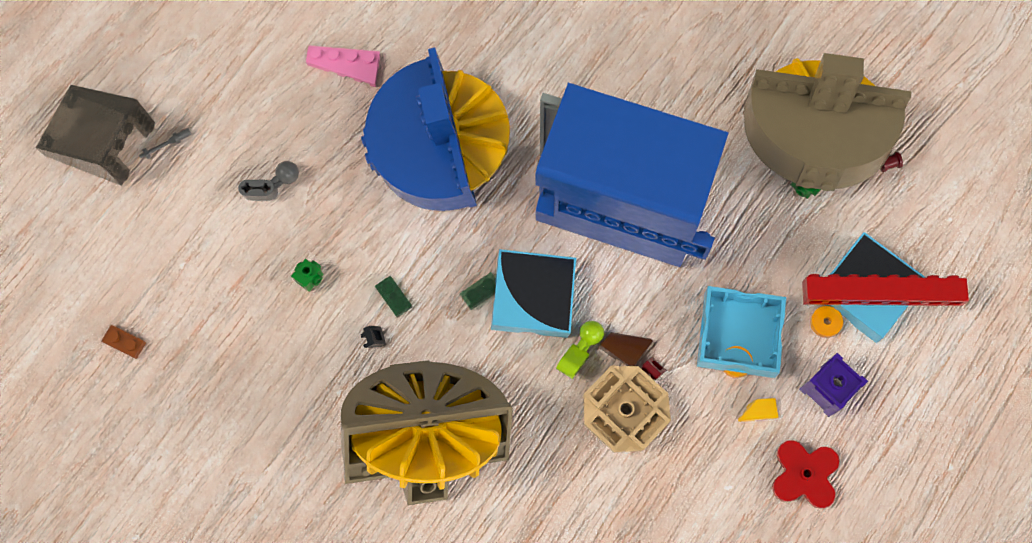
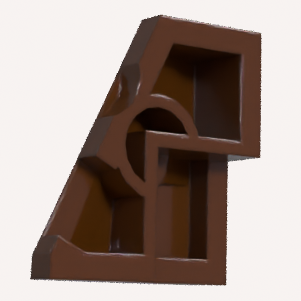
(625, 347)

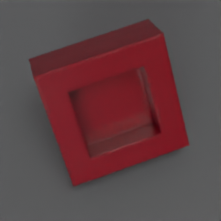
(654, 368)

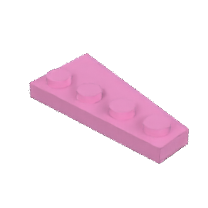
(353, 63)

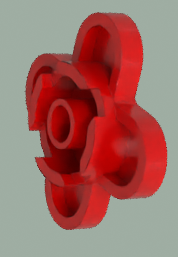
(792, 481)

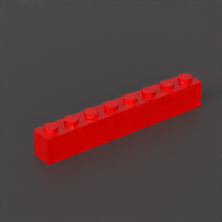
(885, 290)

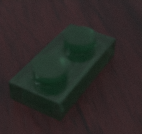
(479, 291)
(393, 296)

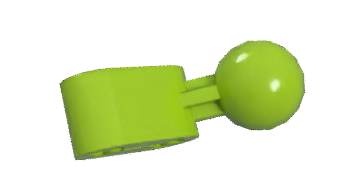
(576, 356)

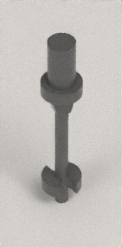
(176, 138)

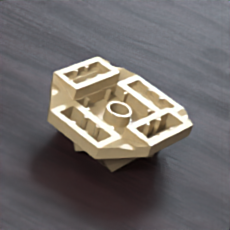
(632, 388)

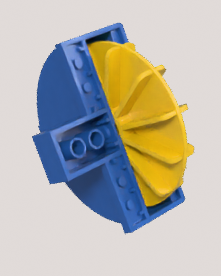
(435, 135)

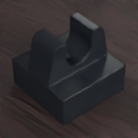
(373, 336)

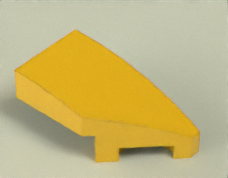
(760, 410)

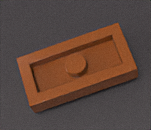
(123, 341)

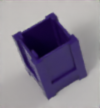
(822, 387)

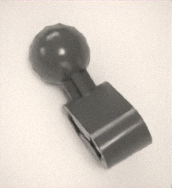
(286, 173)

